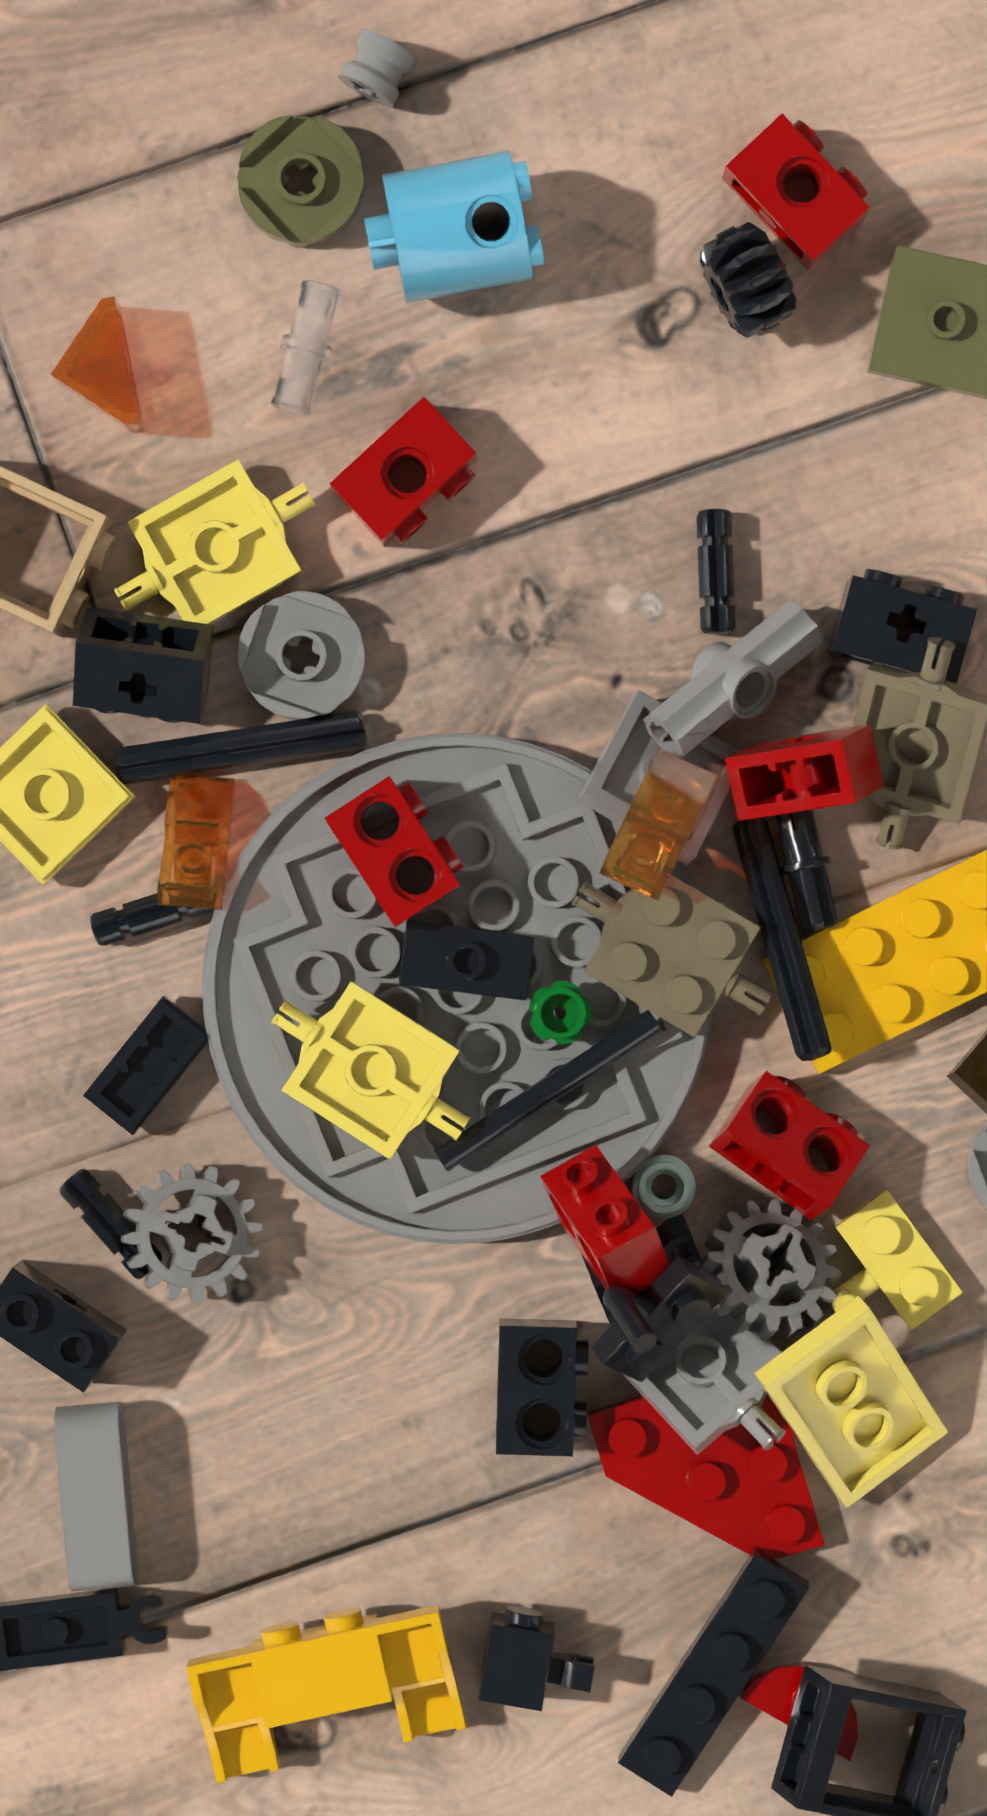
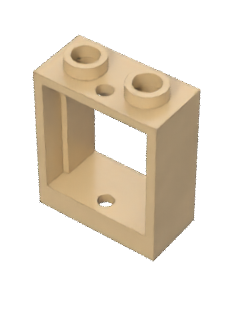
(92, 552)

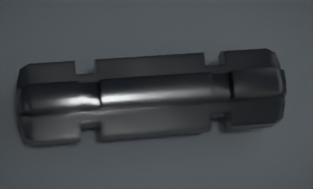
(716, 571)
(137, 918)
(103, 1217)

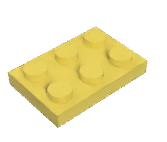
(851, 1402)

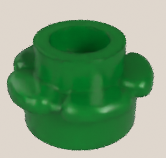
(577, 1012)

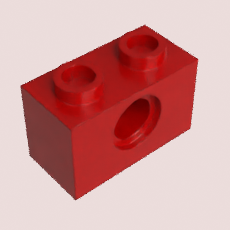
(808, 227)
(419, 437)

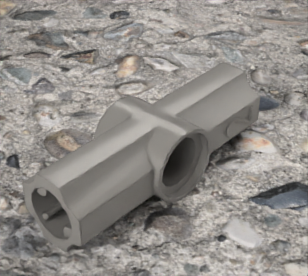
(733, 680)

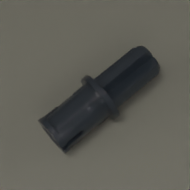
(807, 871)

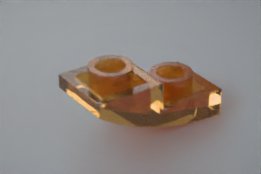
(658, 824)
(196, 842)

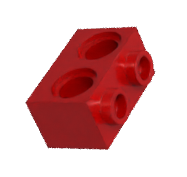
(381, 859)
(782, 1159)
(605, 1222)

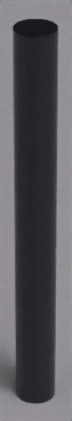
(548, 1090)

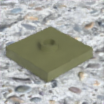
(933, 323)

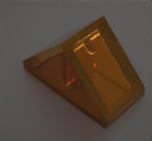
(100, 367)

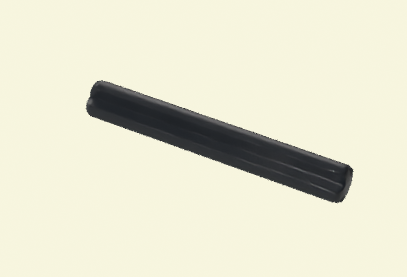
(240, 747)
(782, 939)

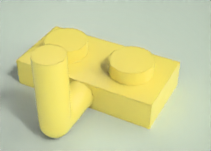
(894, 1261)

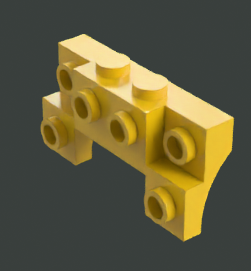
(321, 1673)

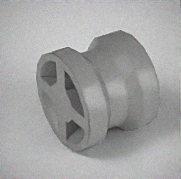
(377, 68)

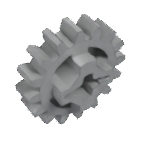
(201, 1205)
(796, 1274)

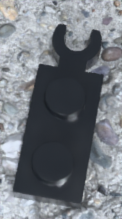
(73, 1627)

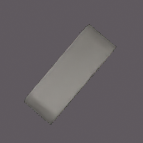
(95, 1496)

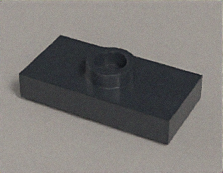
(466, 960)
(148, 1065)

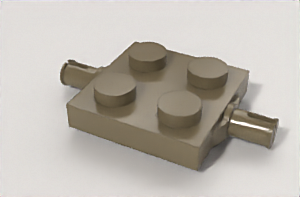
(924, 740)
(673, 952)

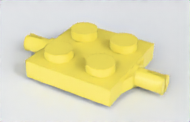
(215, 546)
(370, 1070)

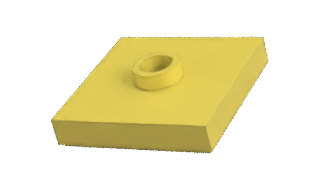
(53, 794)

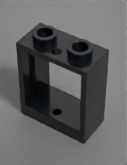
(816, 1733)

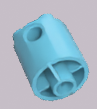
(433, 230)

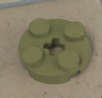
(302, 143)

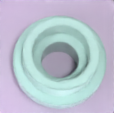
(678, 1200)

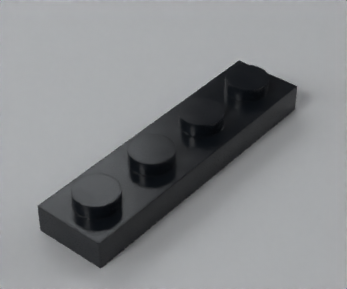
(713, 1672)

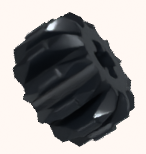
(748, 279)

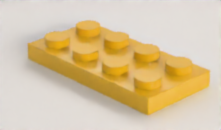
(900, 960)

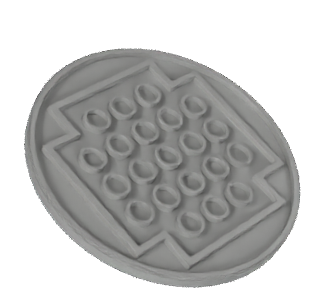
(307, 925)

